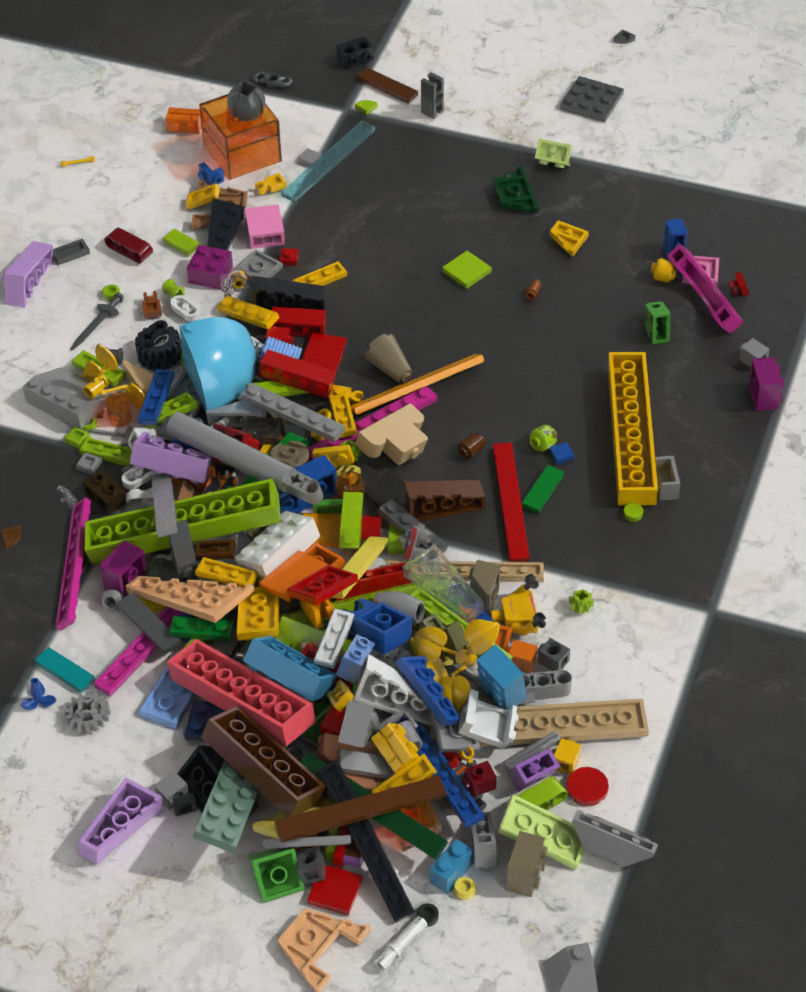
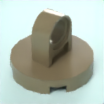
(293, 454)

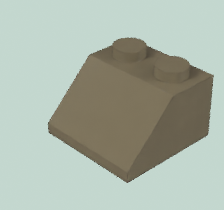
(486, 582)

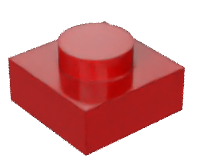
(289, 256)

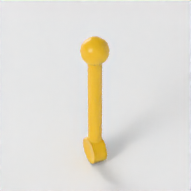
(91, 159)

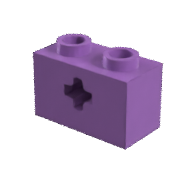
(534, 770)

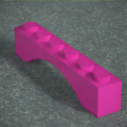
(705, 287)

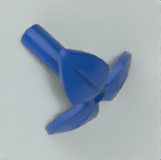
(37, 691)

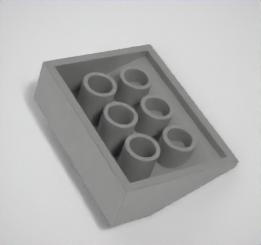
(62, 396)

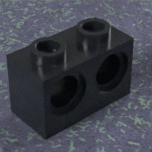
(355, 52)

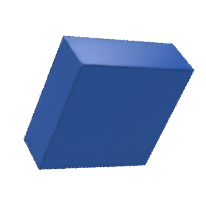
(562, 453)

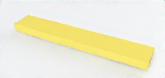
(363, 559)

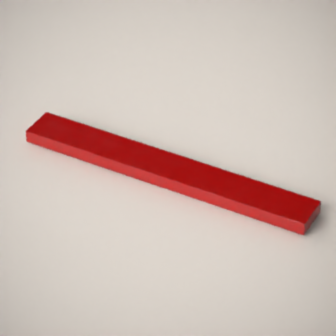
(511, 502)

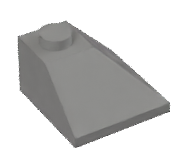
(571, 970)

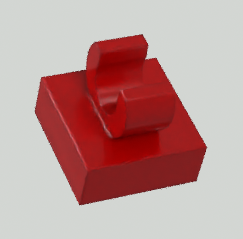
(739, 285)

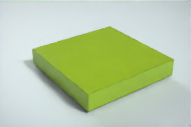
(467, 269)

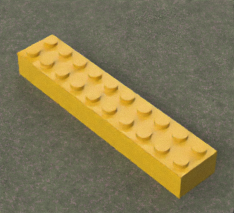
(632, 428)

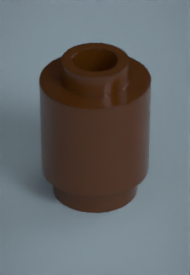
(471, 445)

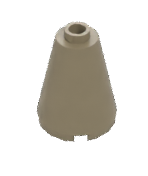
(389, 358)

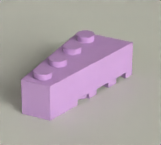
(26, 273)

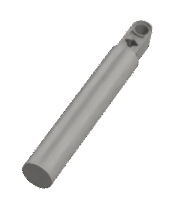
(243, 457)

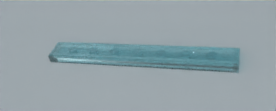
(328, 161)

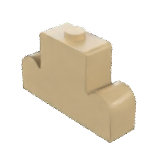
(395, 435)

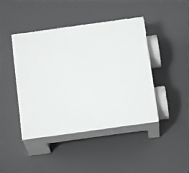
(487, 722)

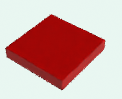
(336, 891)

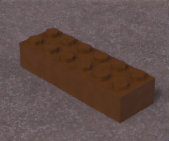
(263, 761)

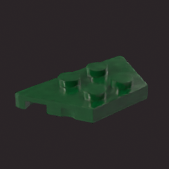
(515, 191)

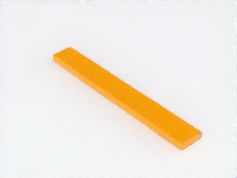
(416, 384)

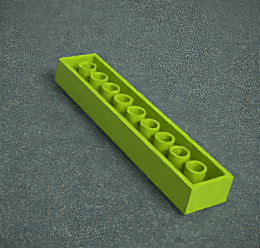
(206, 515)

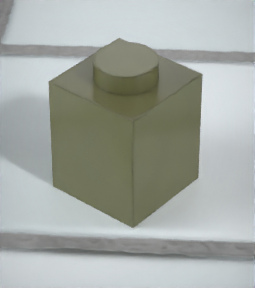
(455, 637)

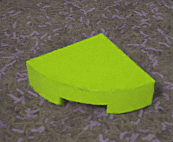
(366, 106)

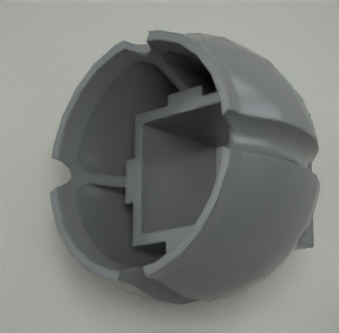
(246, 101)

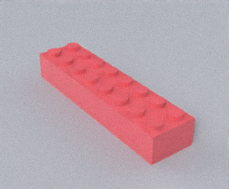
(233, 684)

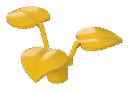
(98, 381)
(480, 636)

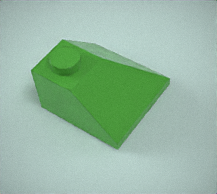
(276, 873)

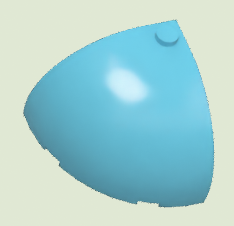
(218, 359)

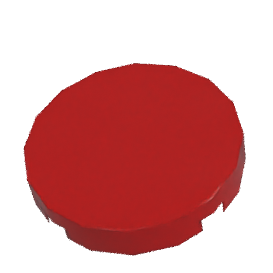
(587, 786)

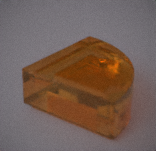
(11, 535)

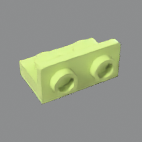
(553, 152)

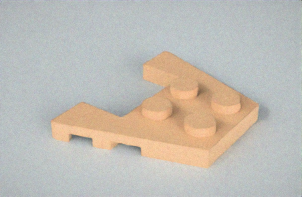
(309, 939)

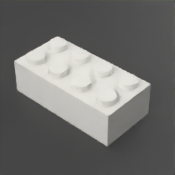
(278, 543)

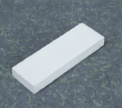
(334, 638)

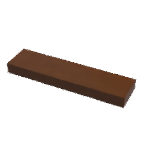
(387, 85)

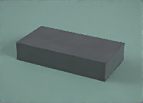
(70, 251)

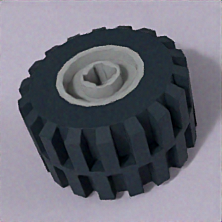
(163, 354)

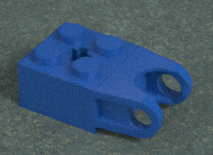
(381, 625)

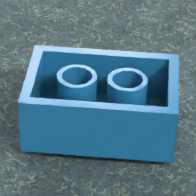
(501, 678)

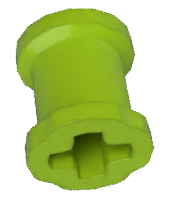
(169, 287)

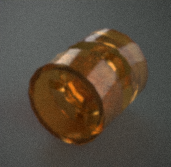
(118, 409)

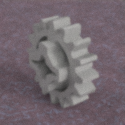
(87, 712)

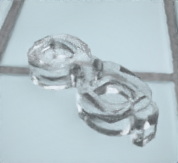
(70, 497)

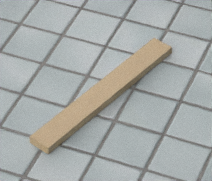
(508, 570)

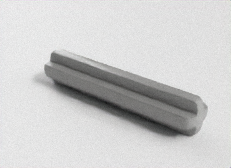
(532, 750)

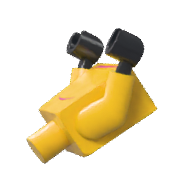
(519, 609)

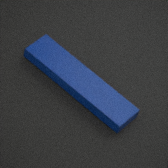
(156, 397)

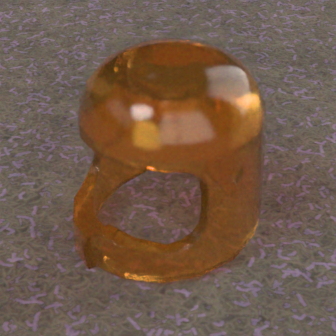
(349, 482)

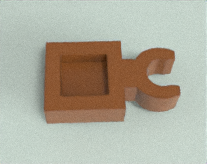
(151, 306)

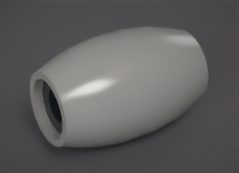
(402, 602)

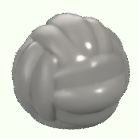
(110, 599)

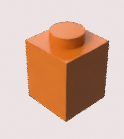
(523, 655)

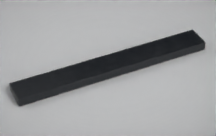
(369, 846)

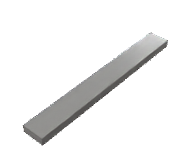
(164, 505)

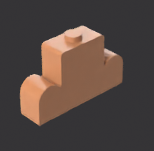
(329, 751)

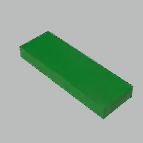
(542, 489)

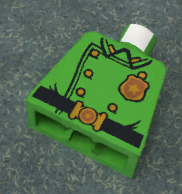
(655, 316)

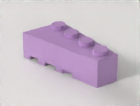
(170, 459)
(119, 819)

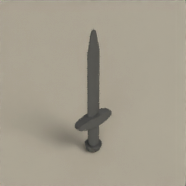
(105, 310)

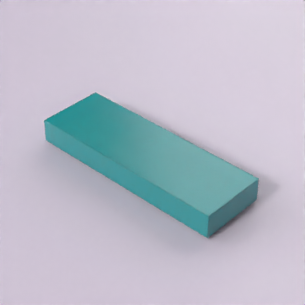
(64, 669)

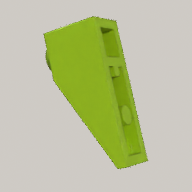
(351, 521)

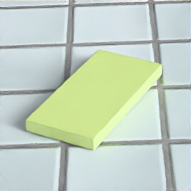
(559, 833)

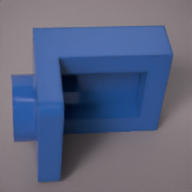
(210, 176)

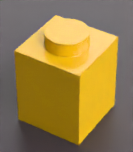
(567, 755)

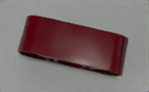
(128, 245)

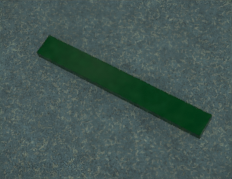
(395, 821)

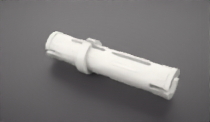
(394, 949)

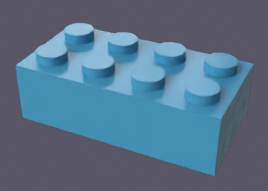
(289, 668)

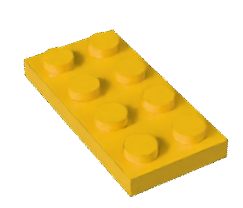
(258, 615)

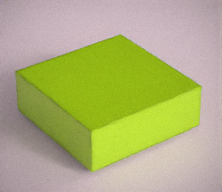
(76, 437)

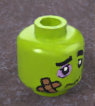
(543, 438)

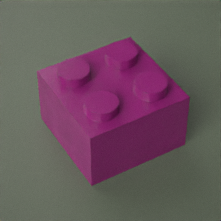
(209, 266)
(766, 384)
(122, 567)

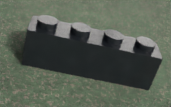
(201, 774)

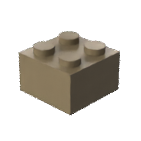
(526, 864)

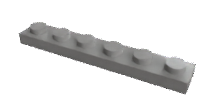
(293, 412)

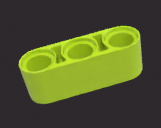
(545, 794)

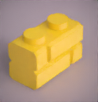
(395, 746)

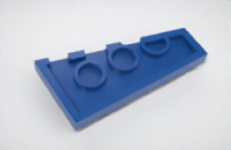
(431, 692)

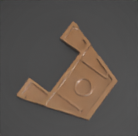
(229, 195)

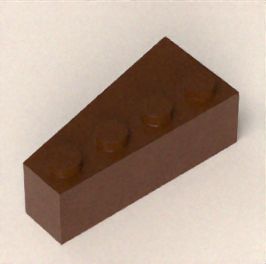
(443, 498)

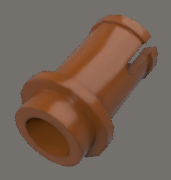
(532, 292)

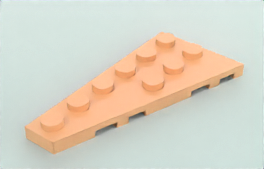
(195, 597)

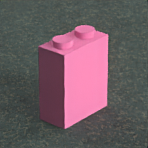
(264, 226)

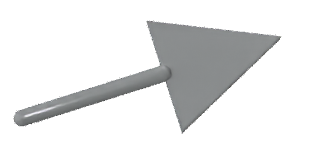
(126, 435)

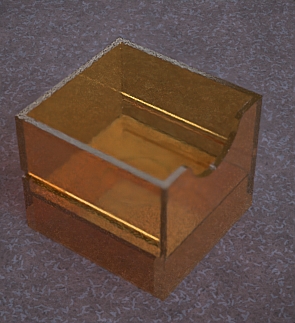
(237, 144)

